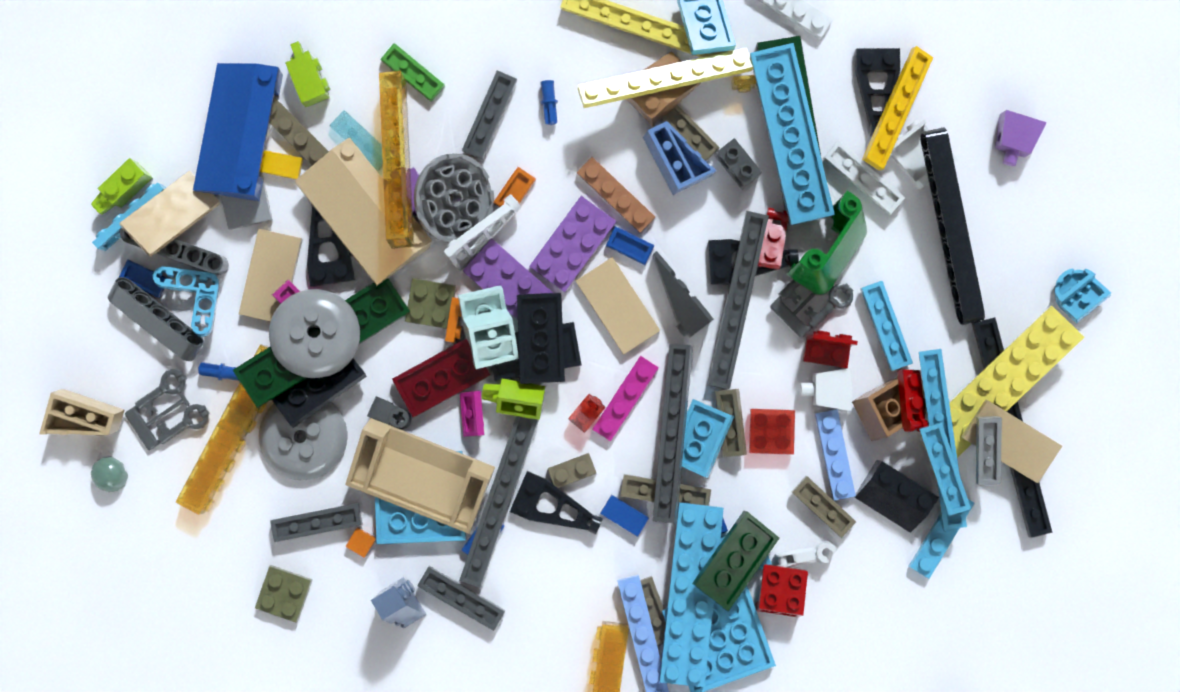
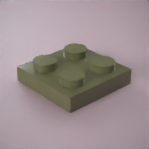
(430, 303)
(283, 593)

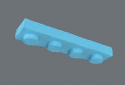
(107, 237)
(886, 325)
(945, 468)
(934, 547)

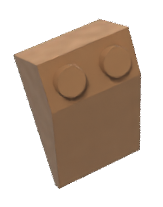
(659, 104)
(881, 410)

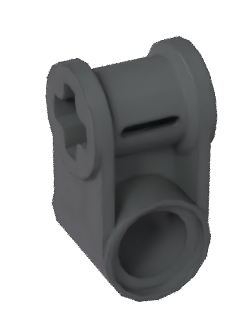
(386, 413)

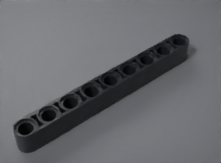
(952, 225)

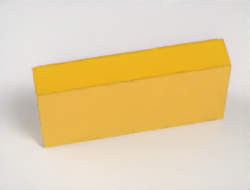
(281, 165)

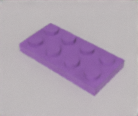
(572, 244)
(496, 267)

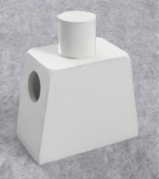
(830, 389)

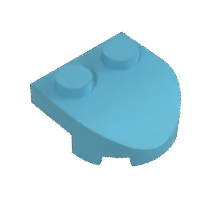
(1079, 293)

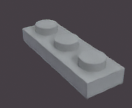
(988, 450)

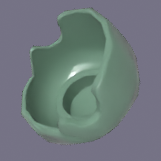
(109, 474)

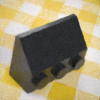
(896, 496)

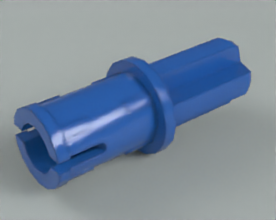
(549, 102)
(218, 371)

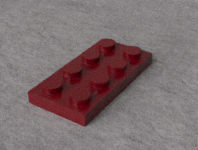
(439, 378)

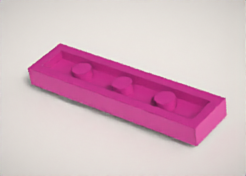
(625, 398)

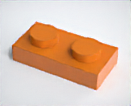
(453, 329)

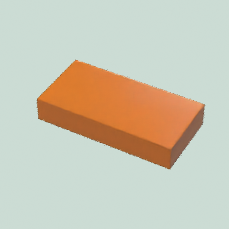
(517, 186)

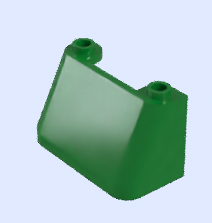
(821, 270)

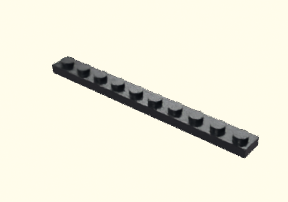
(1027, 490)

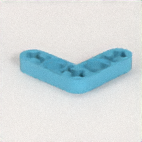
(201, 293)

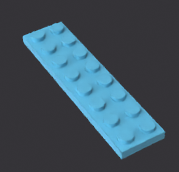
(791, 134)
(688, 607)

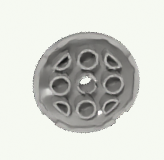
(470, 191)
(318, 355)
(306, 460)

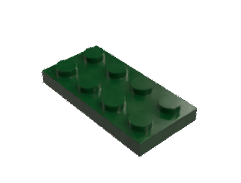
(736, 560)

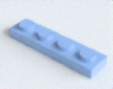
(835, 454)

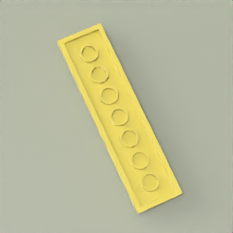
(1014, 370)

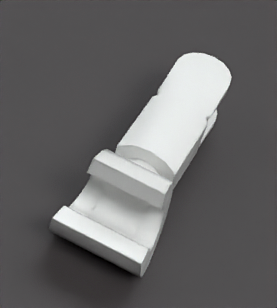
(805, 555)

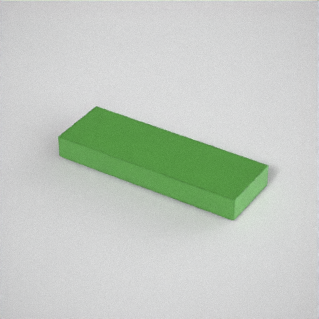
(413, 72)

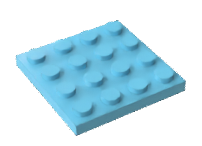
(404, 526)
(735, 644)

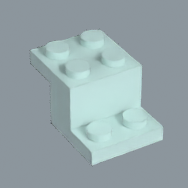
(488, 327)

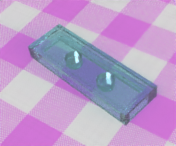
(348, 127)

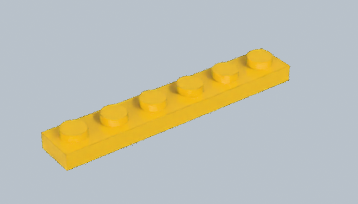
(897, 108)

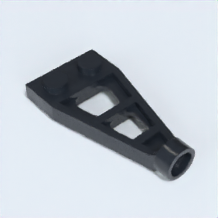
(876, 60)
(721, 260)
(327, 272)
(528, 496)

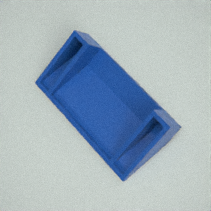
(237, 130)

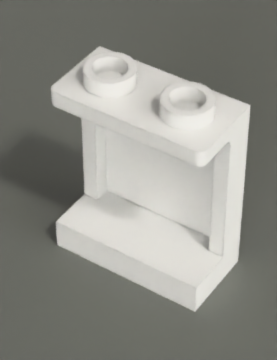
(909, 154)

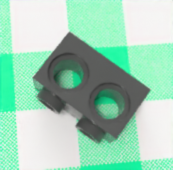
(738, 163)

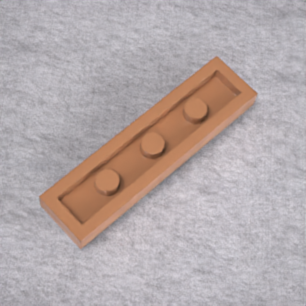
(616, 195)

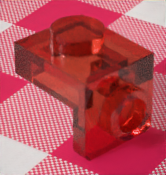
(587, 412)

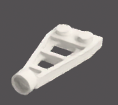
(459, 251)

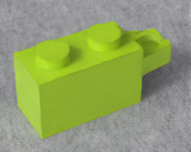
(306, 76)
(121, 186)
(516, 398)

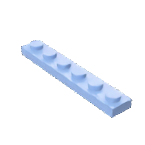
(642, 633)

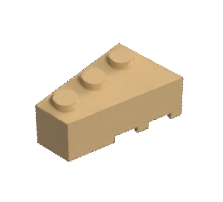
(79, 414)

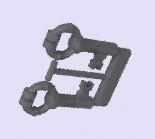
(816, 318)
(141, 426)

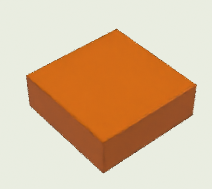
(361, 542)

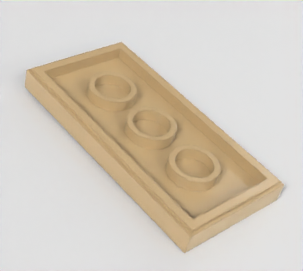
(168, 214)
(271, 265)
(617, 305)
(1021, 444)

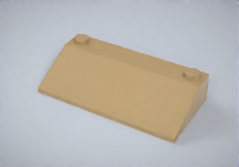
(351, 201)
(419, 475)

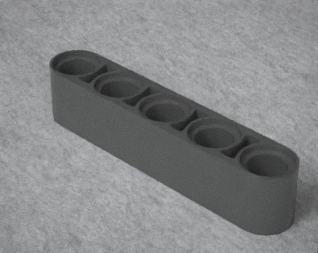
(185, 255)
(155, 319)

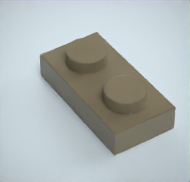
(572, 470)

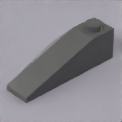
(686, 309)

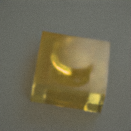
(743, 83)

